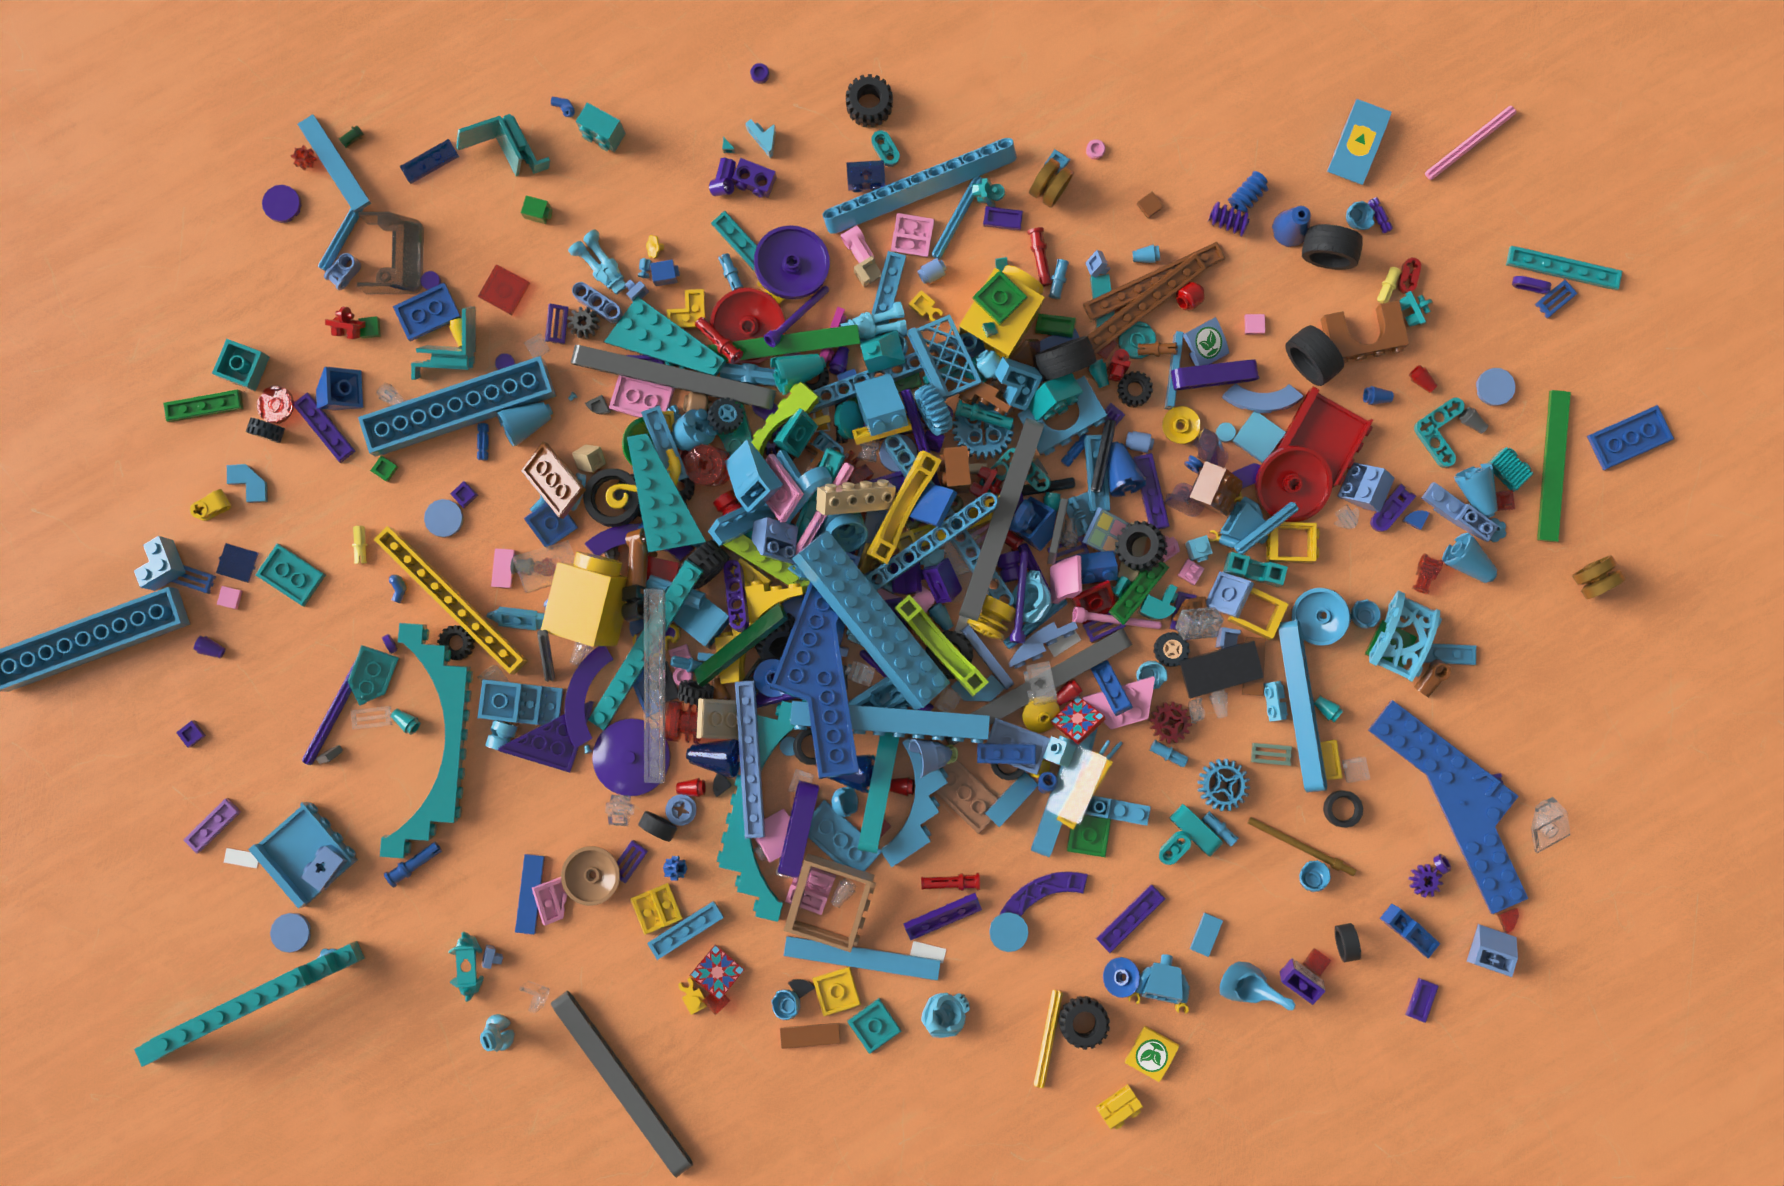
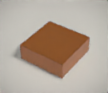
(1150, 204)

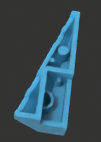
(882, 695)

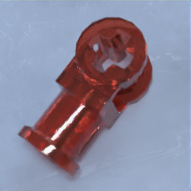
(1427, 571)

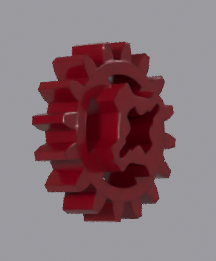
(1167, 713)

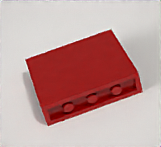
(1328, 431)

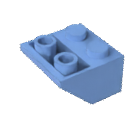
(1366, 486)
(775, 539)
(1494, 950)

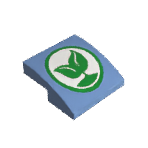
(1207, 343)

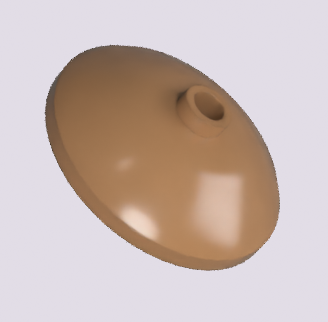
(577, 878)

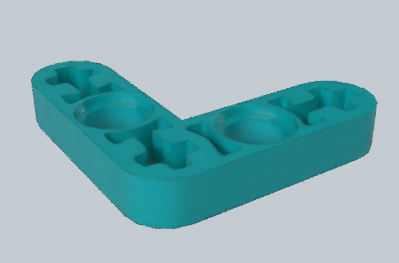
(1432, 432)
(1034, 483)

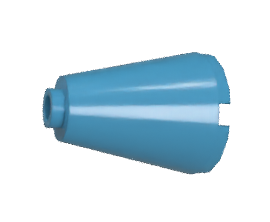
(523, 421)
(1479, 488)
(1470, 559)

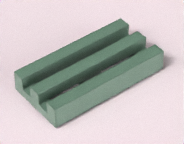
(1288, 754)

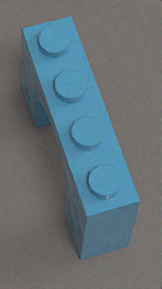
(1090, 414)

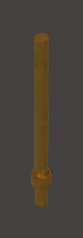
(1335, 863)

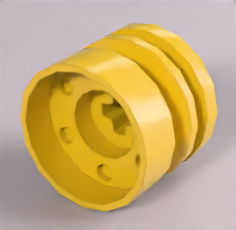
(991, 618)

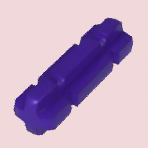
(1380, 215)

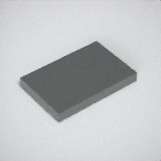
(1057, 531)

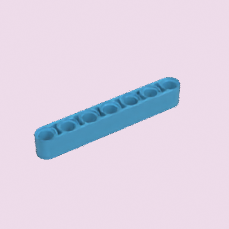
(1049, 826)

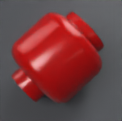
(1190, 296)

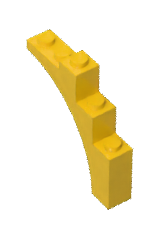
(759, 602)

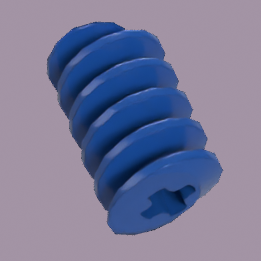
(1248, 192)

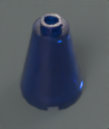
(716, 756)
(861, 780)

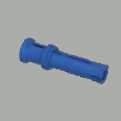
(406, 868)

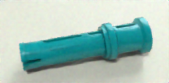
(974, 413)

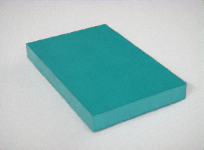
(290, 575)

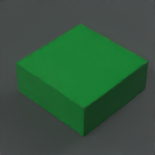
(371, 328)
(384, 468)

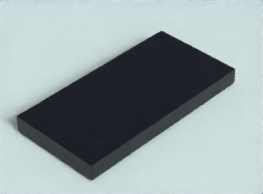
(1221, 669)

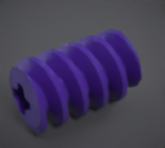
(1229, 218)

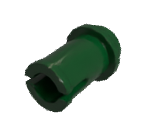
(351, 136)

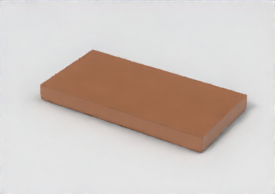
(967, 796)

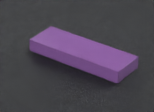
(212, 825)

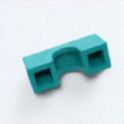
(1262, 572)

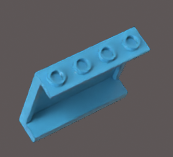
(293, 846)

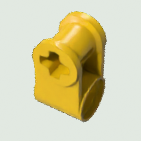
(213, 505)

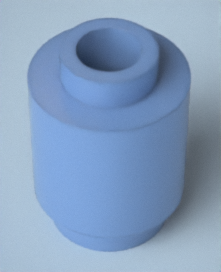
(932, 271)
(1139, 441)

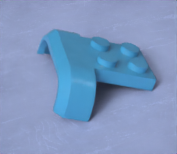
(807, 482)

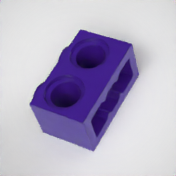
(756, 174)

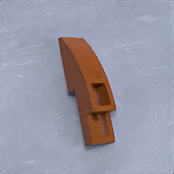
(986, 392)

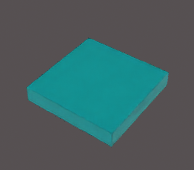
(874, 1025)

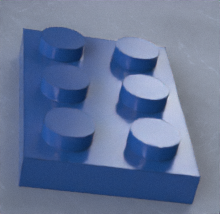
(426, 312)

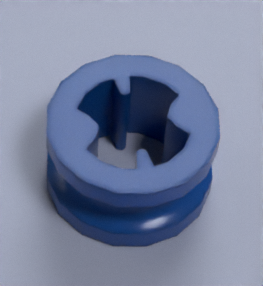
(1193, 464)

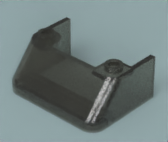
(407, 255)

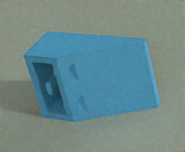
(751, 477)

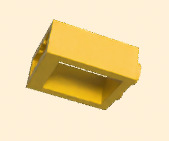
(1312, 549)
(1274, 621)

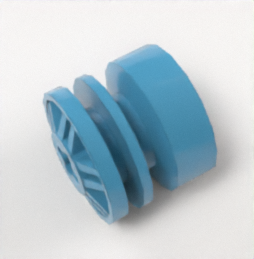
(847, 530)

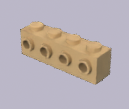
(855, 497)

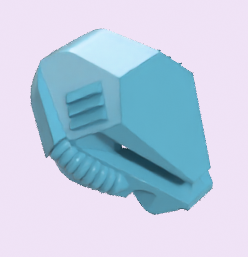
(1037, 598)
(945, 1014)

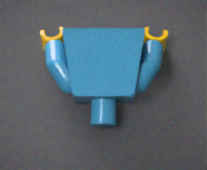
(1240, 523)
(1164, 984)

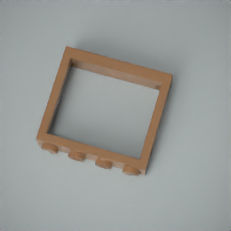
(818, 934)

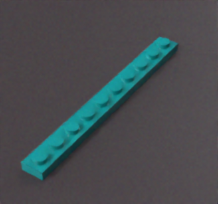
(634, 662)

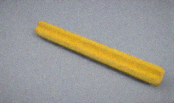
(1048, 1038)

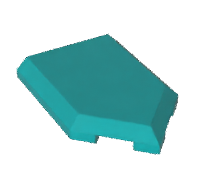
(371, 674)

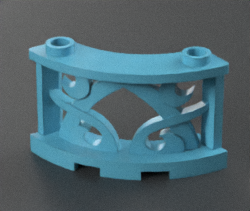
(1405, 608)

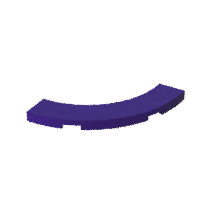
(616, 536)
(577, 692)
(1044, 886)

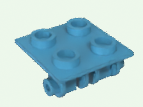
(1079, 510)

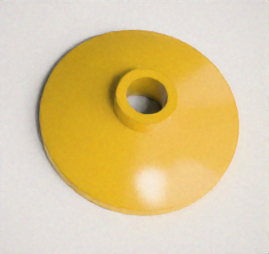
(1187, 418)
(1033, 714)

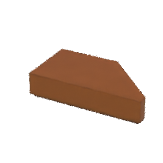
(1192, 603)

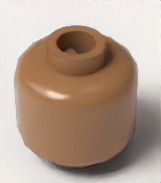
(696, 401)

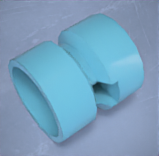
(501, 734)

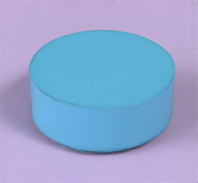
(1225, 432)

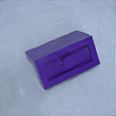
(942, 581)
(908, 582)

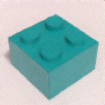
(600, 128)
(240, 365)
(1055, 397)

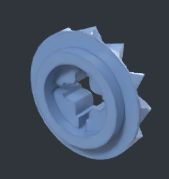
(672, 813)

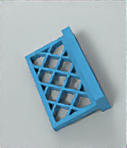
(927, 360)

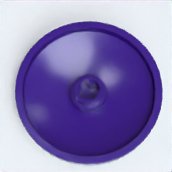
(791, 262)
(620, 758)

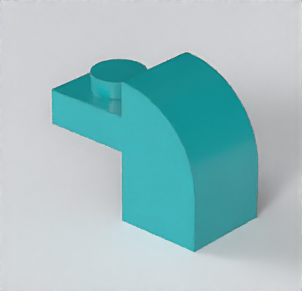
(1159, 609)

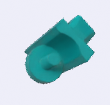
(988, 192)
(1417, 317)

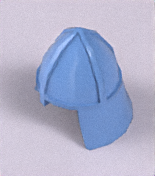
(933, 754)

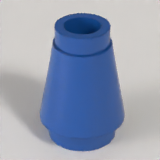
(1377, 395)
(1047, 782)

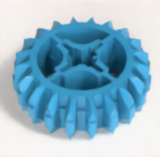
(933, 409)
(1208, 793)

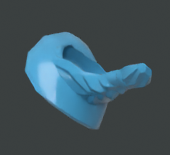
(1248, 984)

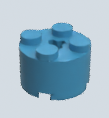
(692, 430)

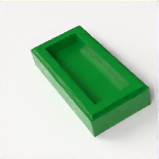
(1055, 325)

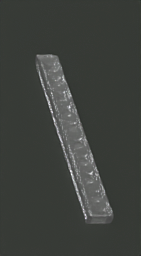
(654, 685)

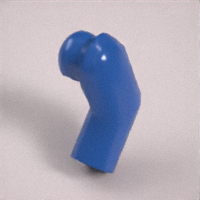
(565, 105)
(399, 587)

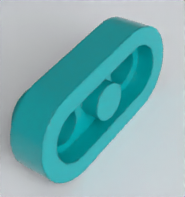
(885, 149)
(1177, 848)

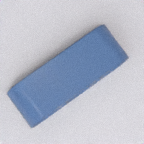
(593, 295)

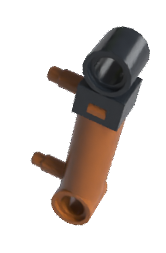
(636, 575)

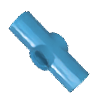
(748, 374)
(695, 599)

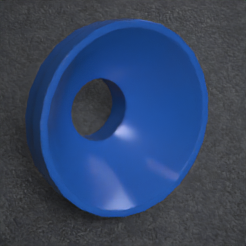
(1023, 517)

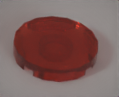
(275, 404)

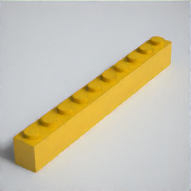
(451, 600)

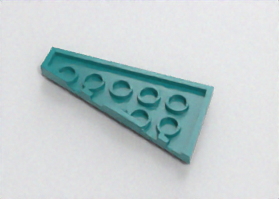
(655, 336)
(662, 508)

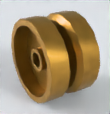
(1050, 182)
(1598, 576)

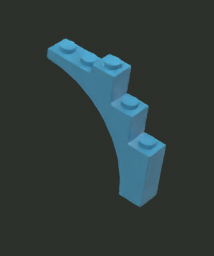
(913, 835)

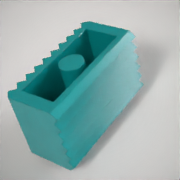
(1510, 469)

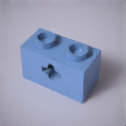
(333, 861)

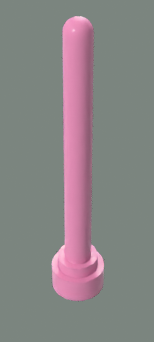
(1080, 615)

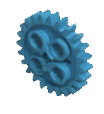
(965, 430)

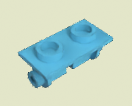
(1273, 692)

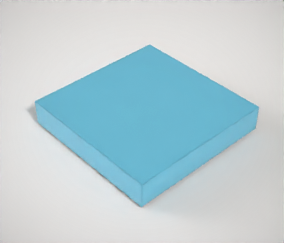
(1258, 436)

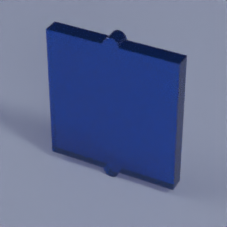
(237, 563)

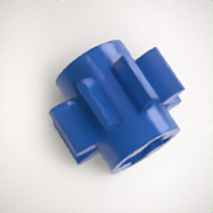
(675, 868)

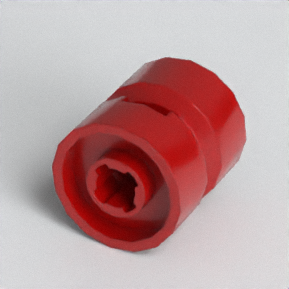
(727, 503)

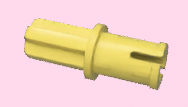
(1389, 285)
(359, 544)

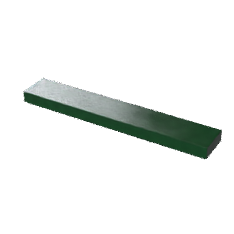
(740, 644)

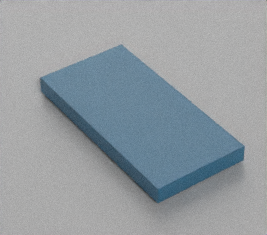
(839, 838)

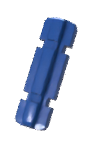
(482, 441)
(1074, 451)

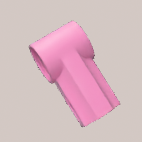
(855, 241)

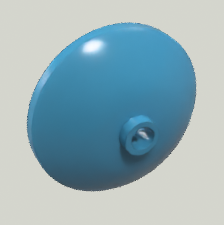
(1315, 627)

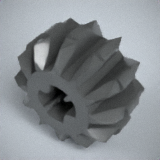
(578, 328)

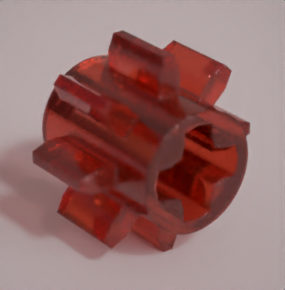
(304, 163)

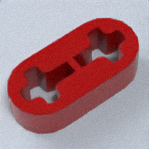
(1414, 276)

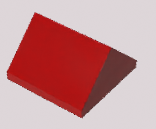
(1096, 599)

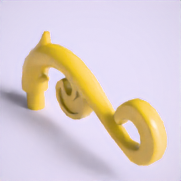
(674, 468)

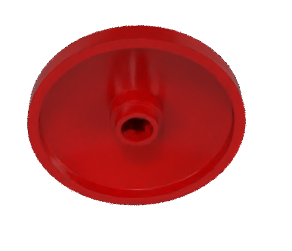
(747, 315)
(1294, 476)

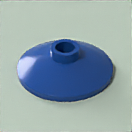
(763, 677)
(1113, 977)

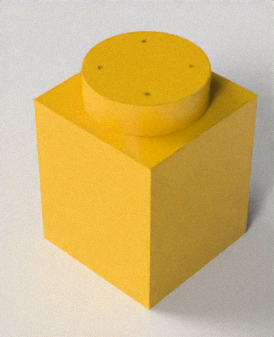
(1016, 326)
(586, 600)

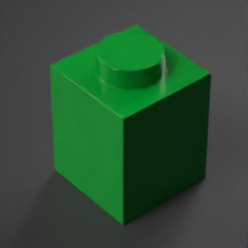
(536, 209)

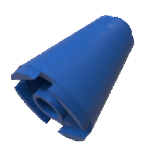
(1291, 226)
(1123, 472)

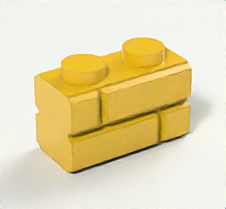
(1119, 1107)

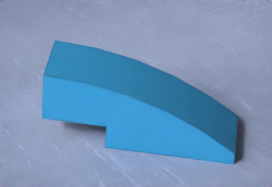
(1011, 799)

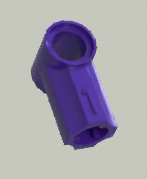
(723, 183)

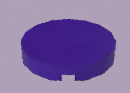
(281, 203)

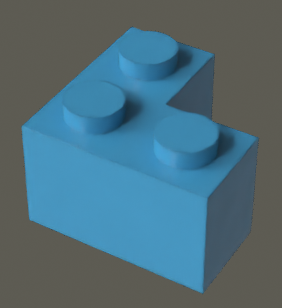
(1021, 382)
(163, 564)

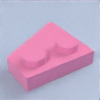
(550, 900)

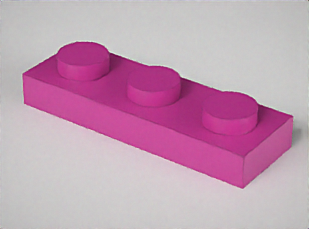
(838, 319)

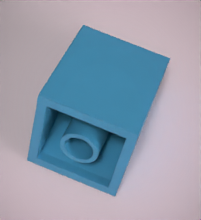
(880, 404)
(703, 623)

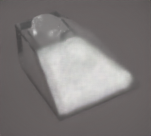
(1549, 824)

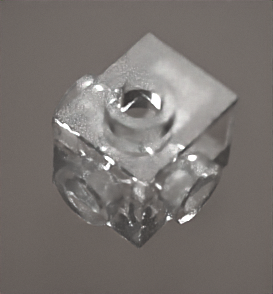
(619, 806)

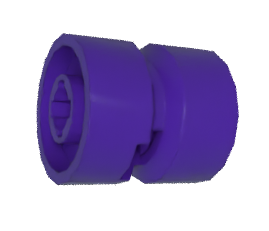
(1010, 566)

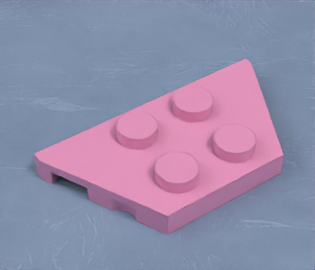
(1139, 695)

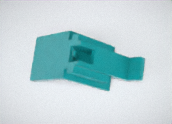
(509, 138)
(448, 356)

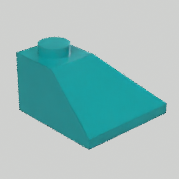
(882, 352)
(796, 433)

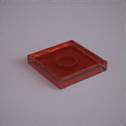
(503, 289)

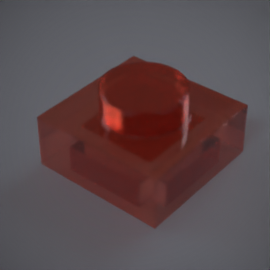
(1316, 962)

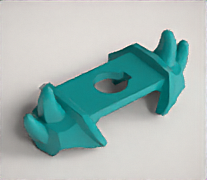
(466, 981)

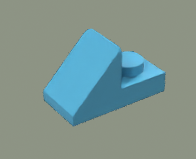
(764, 139)

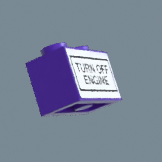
(1302, 981)

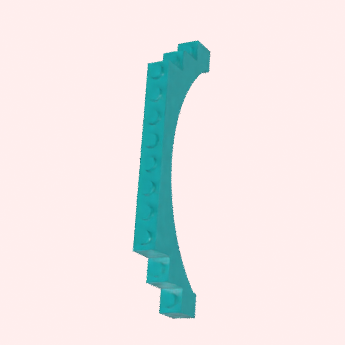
(454, 694)
(739, 852)
(247, 1003)

